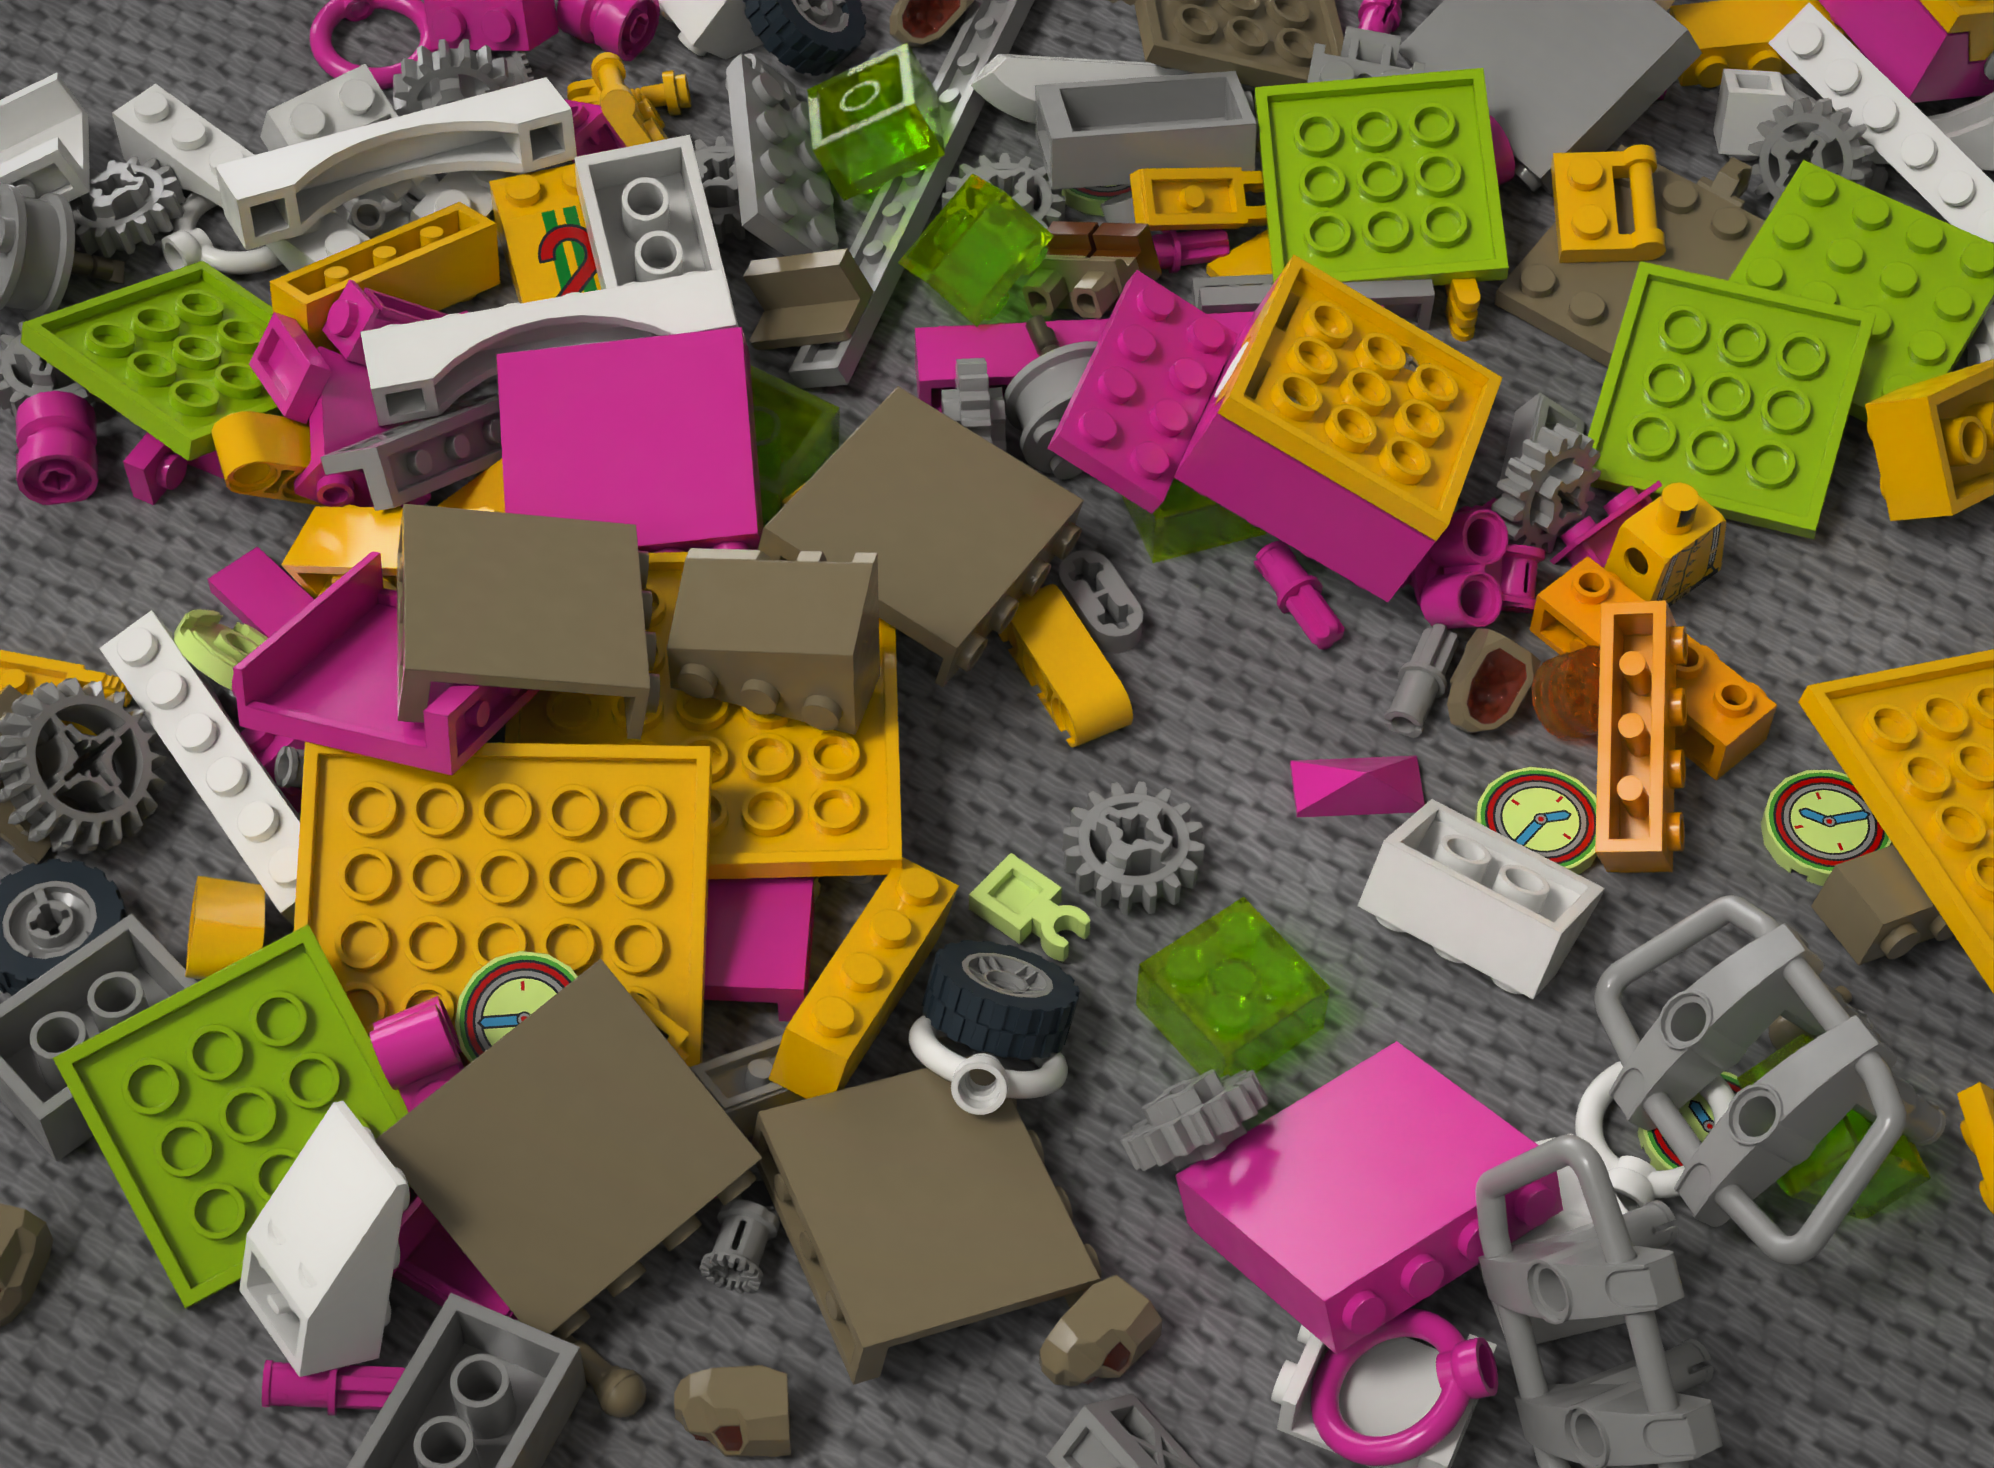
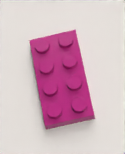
(1143, 392)

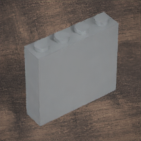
(1557, 69)

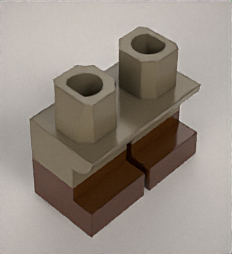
(1089, 267)

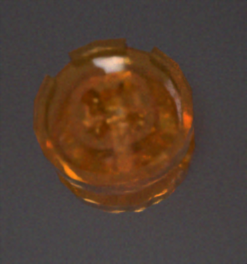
(1568, 694)

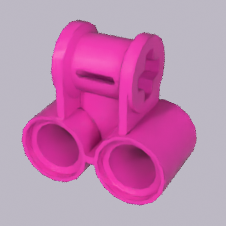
(1483, 572)
(417, 1050)

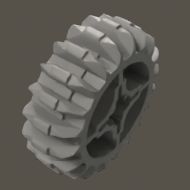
(115, 799)

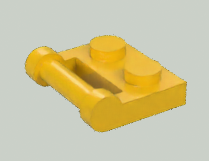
(632, 121)
(1588, 206)

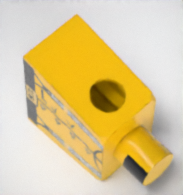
(1675, 539)

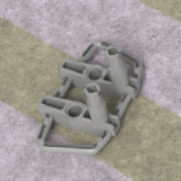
(1788, 1108)
(1586, 1273)

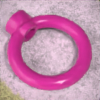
(357, 10)
(1463, 1371)

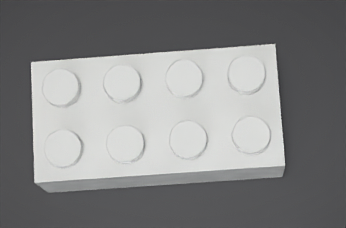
(647, 213)

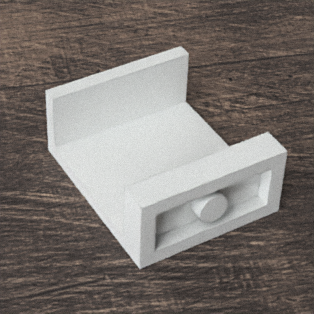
(45, 141)
(1379, 1397)

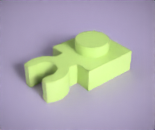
(1025, 901)

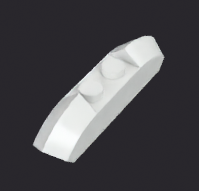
(1011, 79)

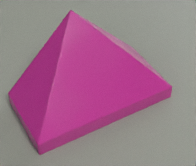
(1356, 786)

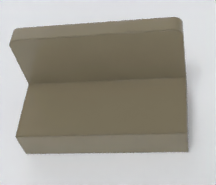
(807, 298)

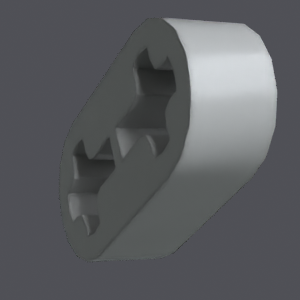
(1110, 594)

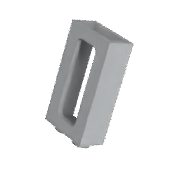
(1113, 127)

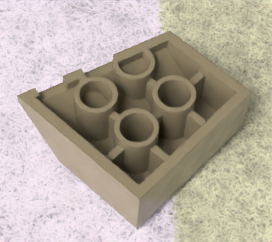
(778, 634)

